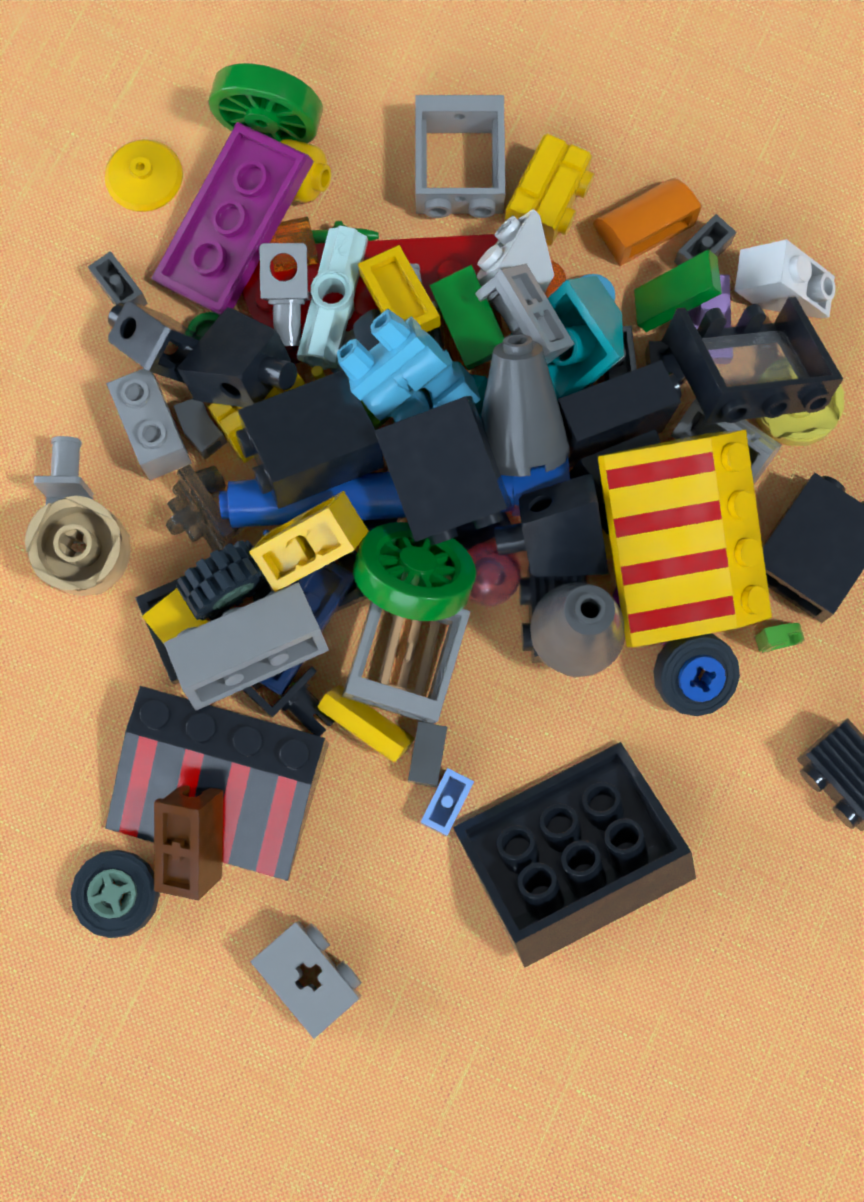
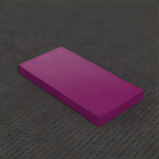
(231, 219)

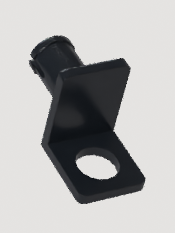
(298, 702)

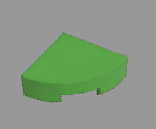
(779, 637)

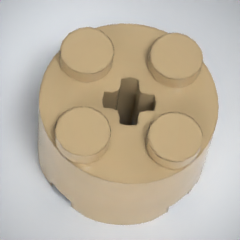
(79, 520)

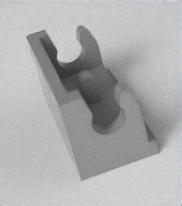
(527, 309)

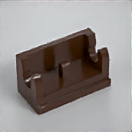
(188, 842)

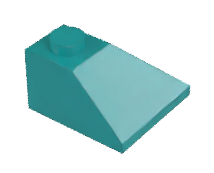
(595, 329)

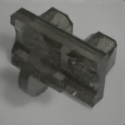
(196, 509)

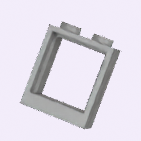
(460, 115)
(395, 699)

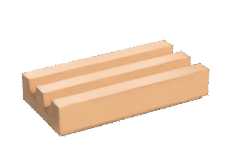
(409, 655)

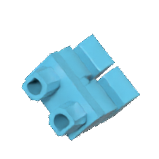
(399, 366)

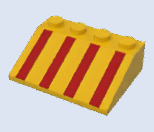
(685, 537)

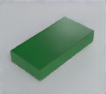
(680, 287)
(468, 319)

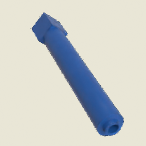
(370, 495)

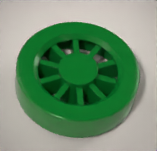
(265, 102)
(413, 576)

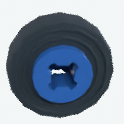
(678, 672)

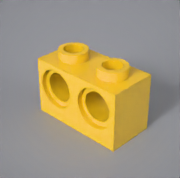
(309, 541)

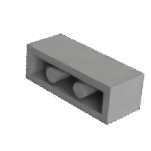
(245, 646)

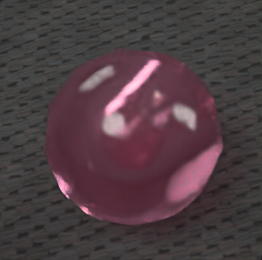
(495, 575)

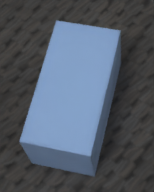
(447, 802)

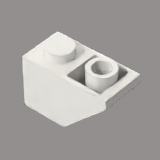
(518, 243)
(779, 271)

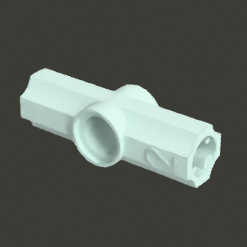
(340, 274)

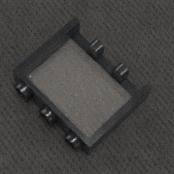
(753, 366)

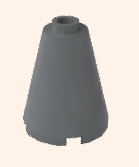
(522, 409)
(577, 629)

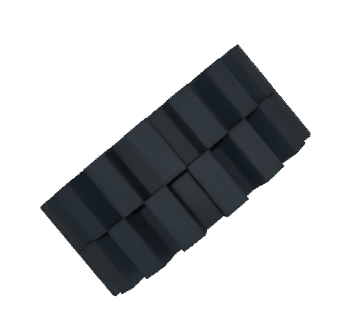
(221, 580)

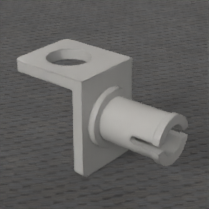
(285, 295)
(64, 472)

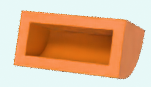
(648, 220)

